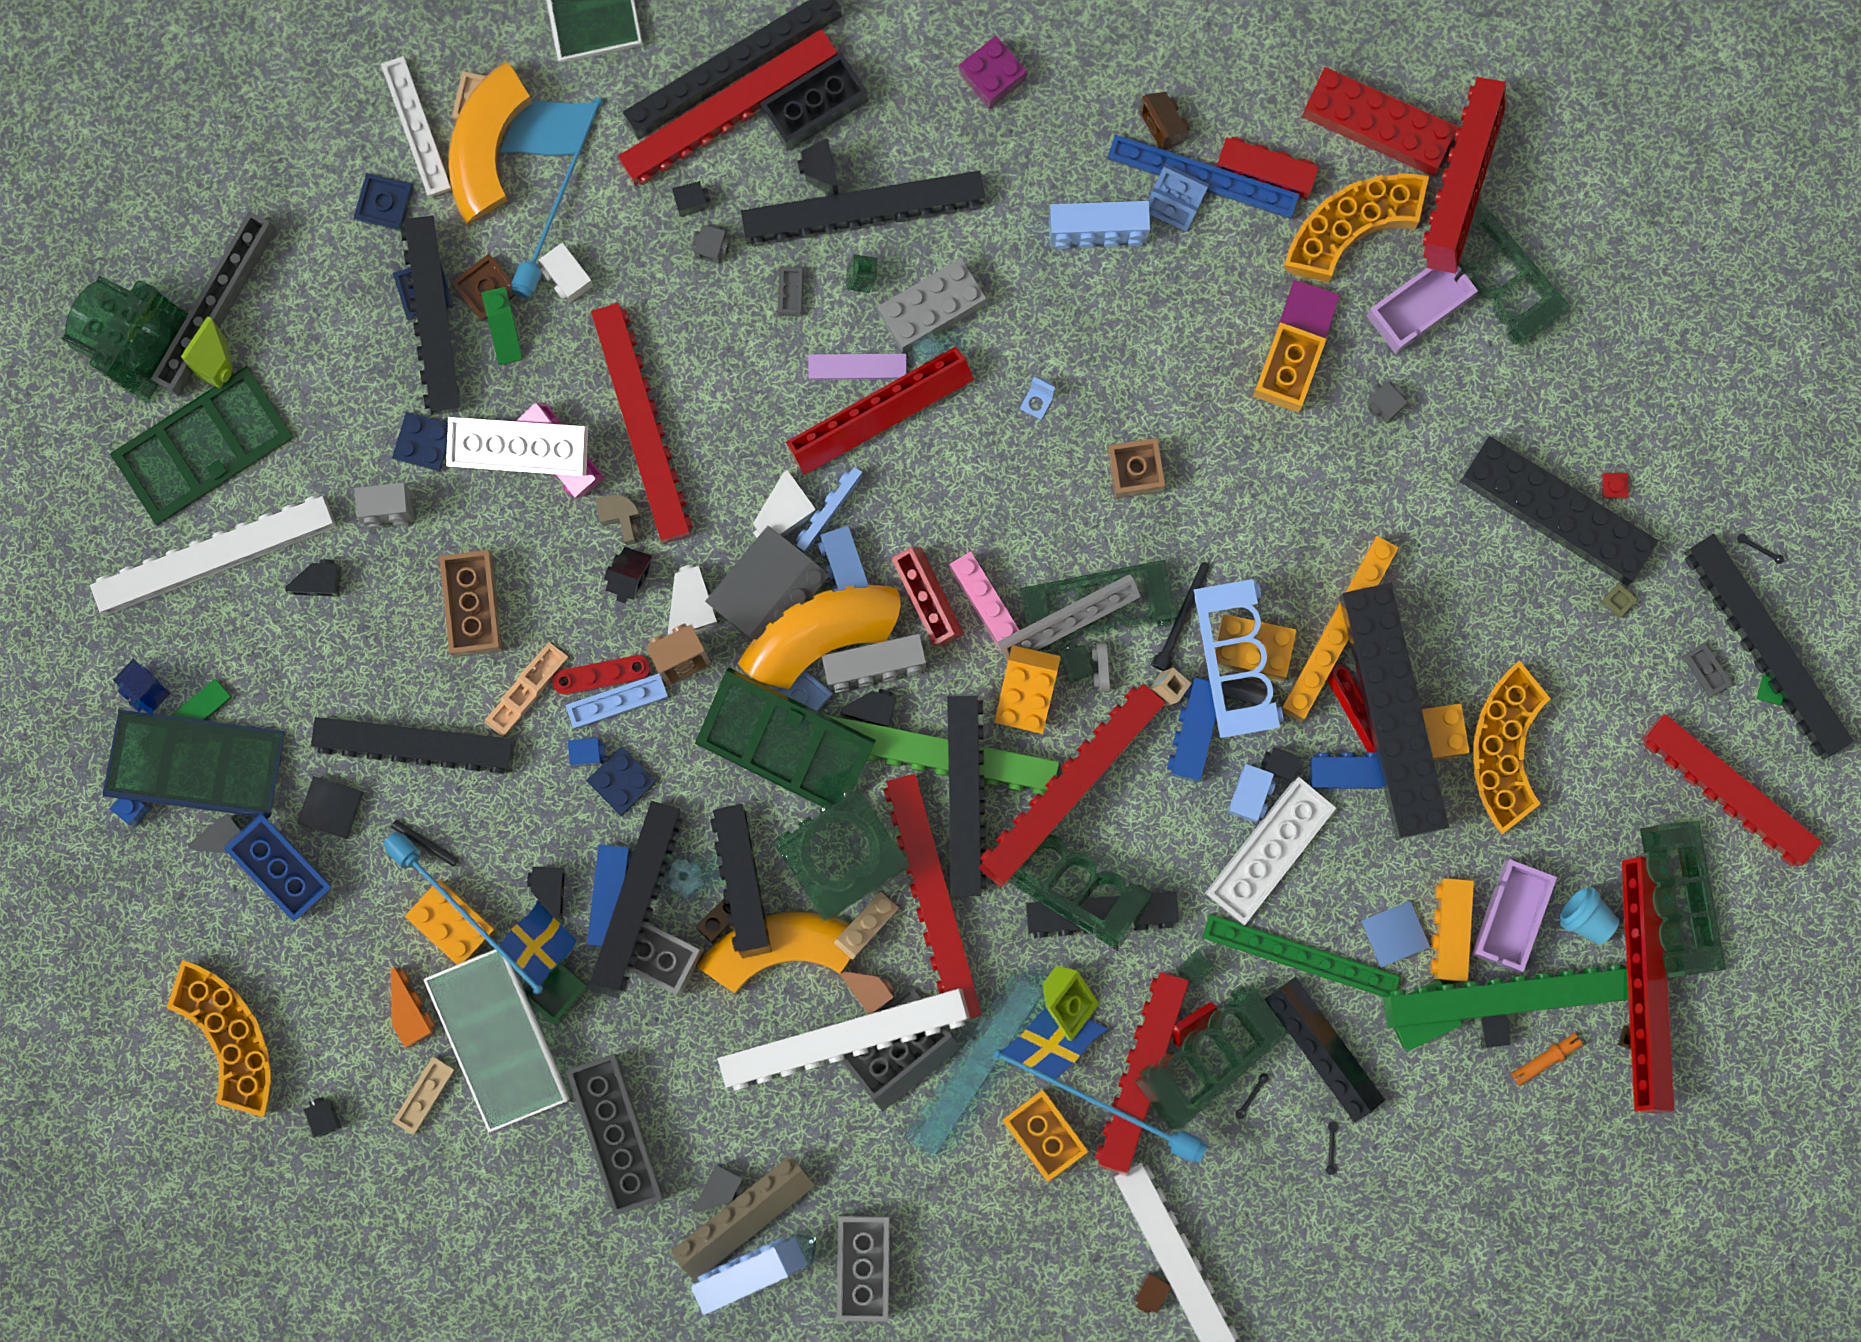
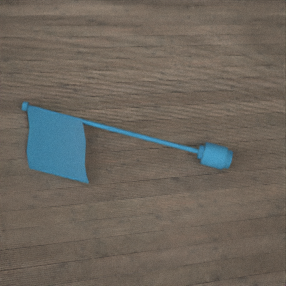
(548, 131)

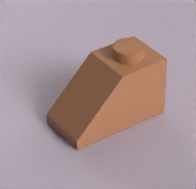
(869, 990)

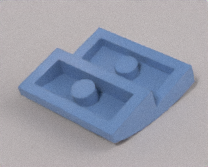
(1176, 197)
(1395, 934)

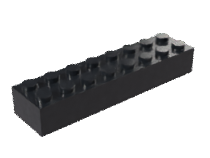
(1559, 511)

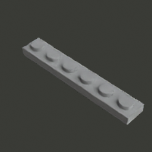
(1073, 616)

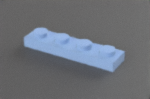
(834, 502)
(616, 701)

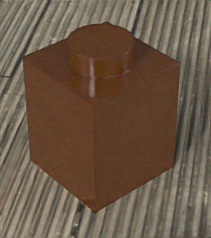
(1151, 1294)

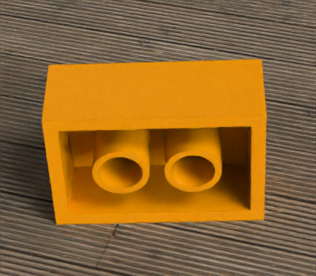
(1289, 367)
(1246, 655)
(1027, 689)
(1446, 731)
(447, 927)
(1044, 1135)

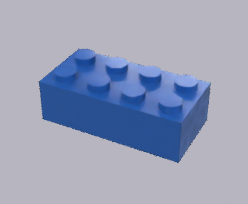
(277, 866)

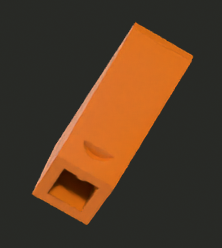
(407, 1015)

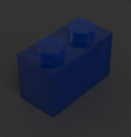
(140, 687)

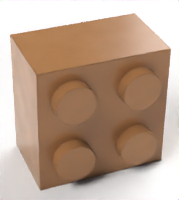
(1136, 468)

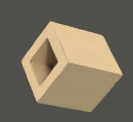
(1170, 686)

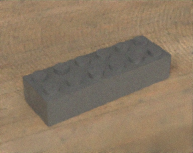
(615, 1134)

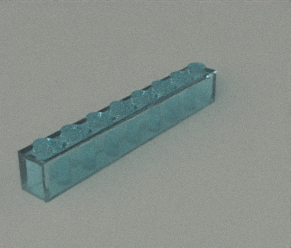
(974, 1066)

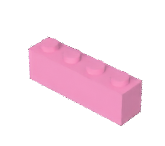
(983, 597)

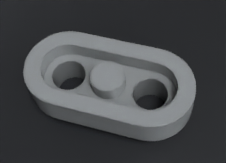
(1101, 677)

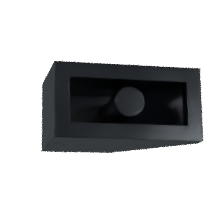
(317, 580)
(872, 708)
(548, 888)

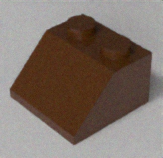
(1163, 120)

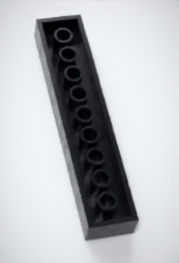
(1393, 711)

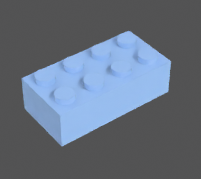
(1099, 224)
(748, 1273)

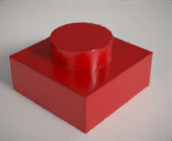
(1615, 486)

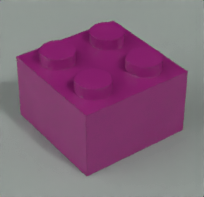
(992, 72)

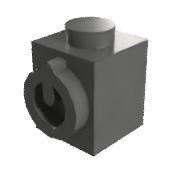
(711, 243)
(1386, 401)

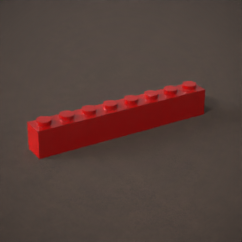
(880, 410)
(1731, 791)
(1152, 1045)

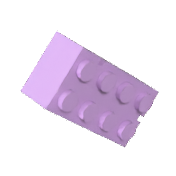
(1420, 306)
(1513, 916)

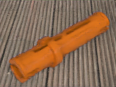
(1548, 1058)

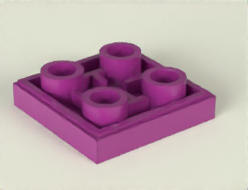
(1309, 308)

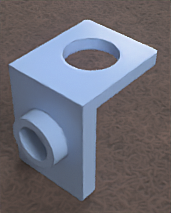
(1039, 388)

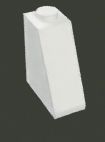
(784, 508)
(689, 602)

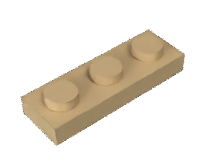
(866, 925)
(423, 1095)

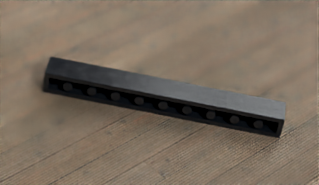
(730, 65)
(863, 207)
(1768, 647)

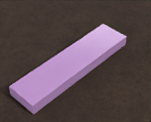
(856, 366)

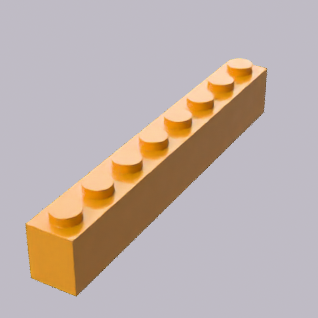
(1335, 633)

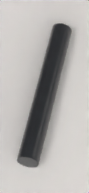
(424, 843)

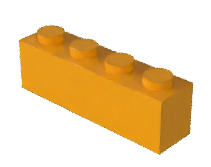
(1453, 930)

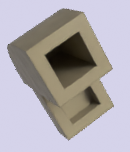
(620, 510)

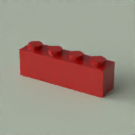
(1267, 166)
(927, 596)

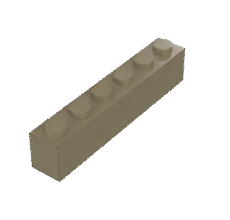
(742, 1218)

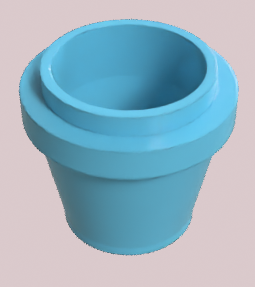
(1589, 916)

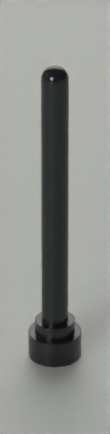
(1163, 659)

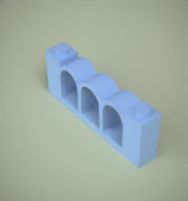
(1247, 719)

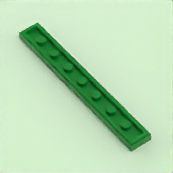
(1300, 956)

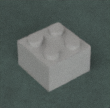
(384, 505)

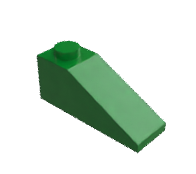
(501, 325)

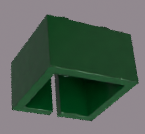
(559, 994)

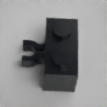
(627, 573)

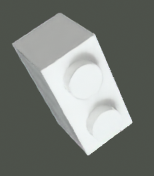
(565, 273)

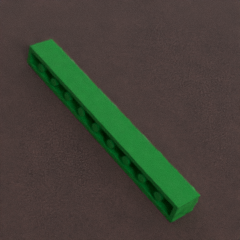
(1506, 998)

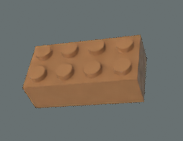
(471, 603)
(678, 654)

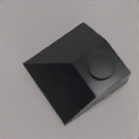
(818, 167)

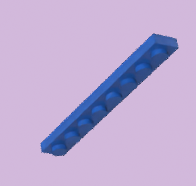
(1220, 181)

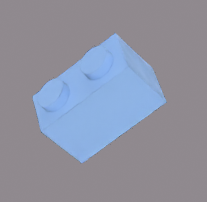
(1251, 793)

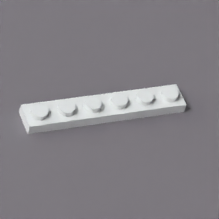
(416, 127)

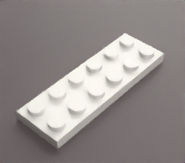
(517, 446)
(1270, 850)

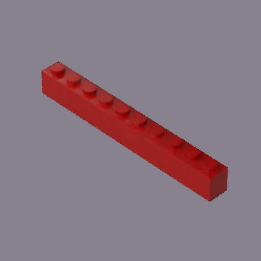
(723, 110)
(641, 424)
(1071, 785)
(930, 890)
(1646, 993)

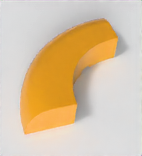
(478, 140)
(1351, 215)
(818, 628)
(1501, 744)
(792, 939)
(231, 1033)

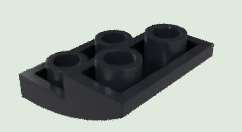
(330, 807)

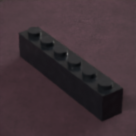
(742, 881)
(1042, 920)
(1325, 1049)

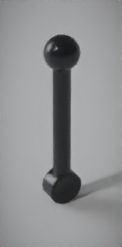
(1742, 538)
(1240, 1113)
(1332, 1127)

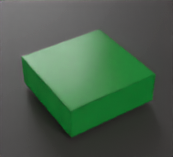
(1766, 694)

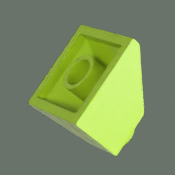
(209, 354)
(1068, 1000)

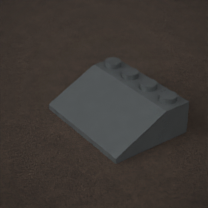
(765, 584)
(896, 1069)

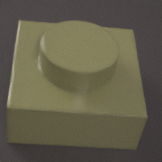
(1618, 600)

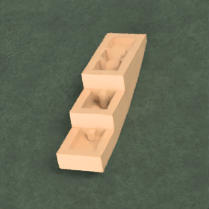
(526, 689)

